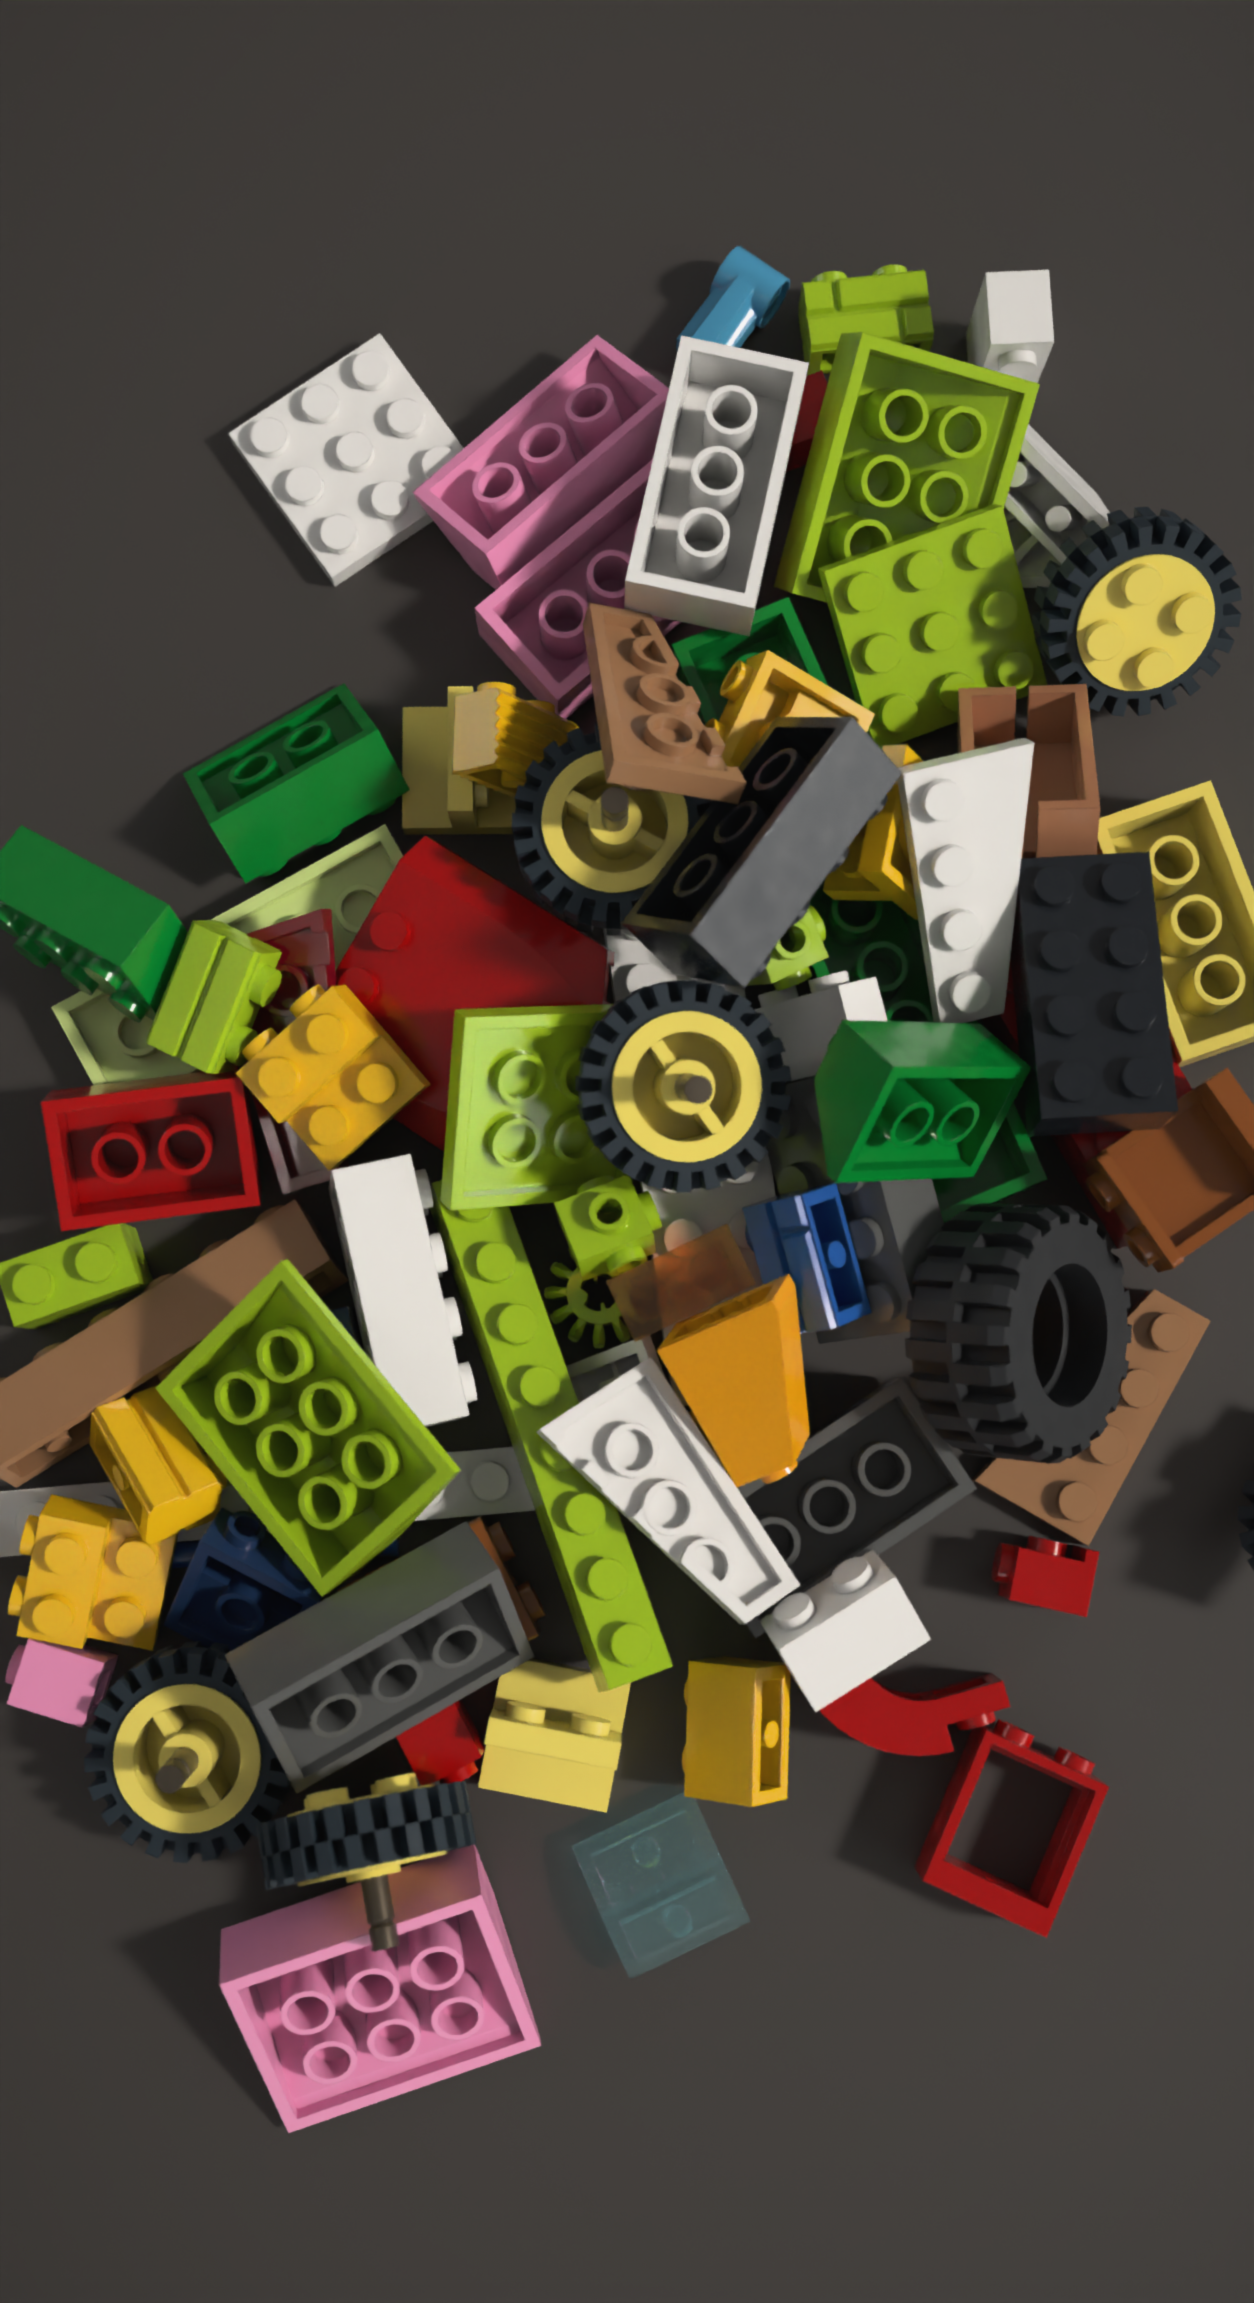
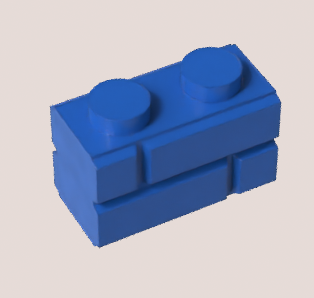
(809, 1240)

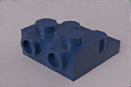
(238, 1584)

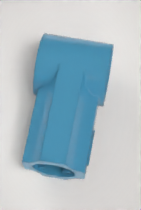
(740, 298)

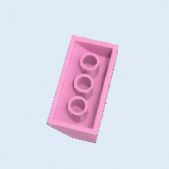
(547, 461)

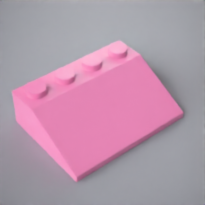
(363, 2025)

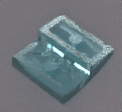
(660, 1884)

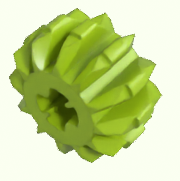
(577, 1306)

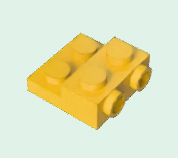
(771, 689)
(331, 1073)
(90, 1577)

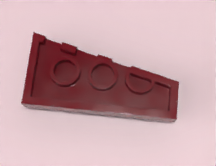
(304, 963)

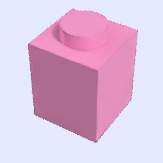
(59, 1680)

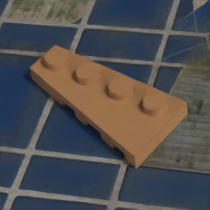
(648, 715)
(1081, 1489)

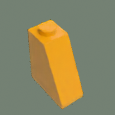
(745, 1379)

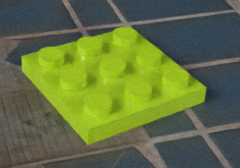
(931, 620)
(515, 1108)

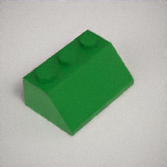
(296, 783)
(913, 1099)

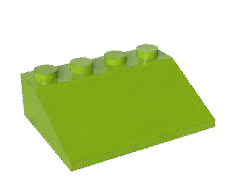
(899, 451)
(307, 1429)

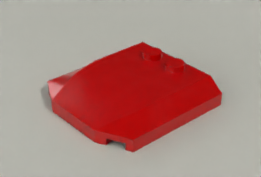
(460, 941)

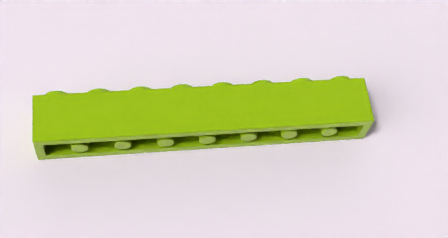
(531, 1391)

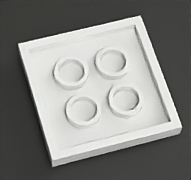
(349, 456)

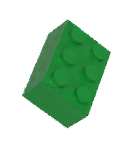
(88, 924)

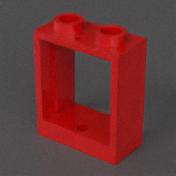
(1026, 1908)

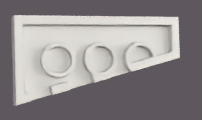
(965, 860)
(665, 1478)

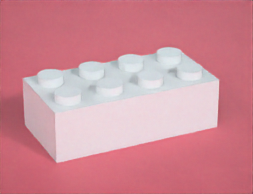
(714, 485)
(397, 1287)

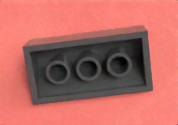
(381, 1655)

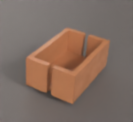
(1063, 777)

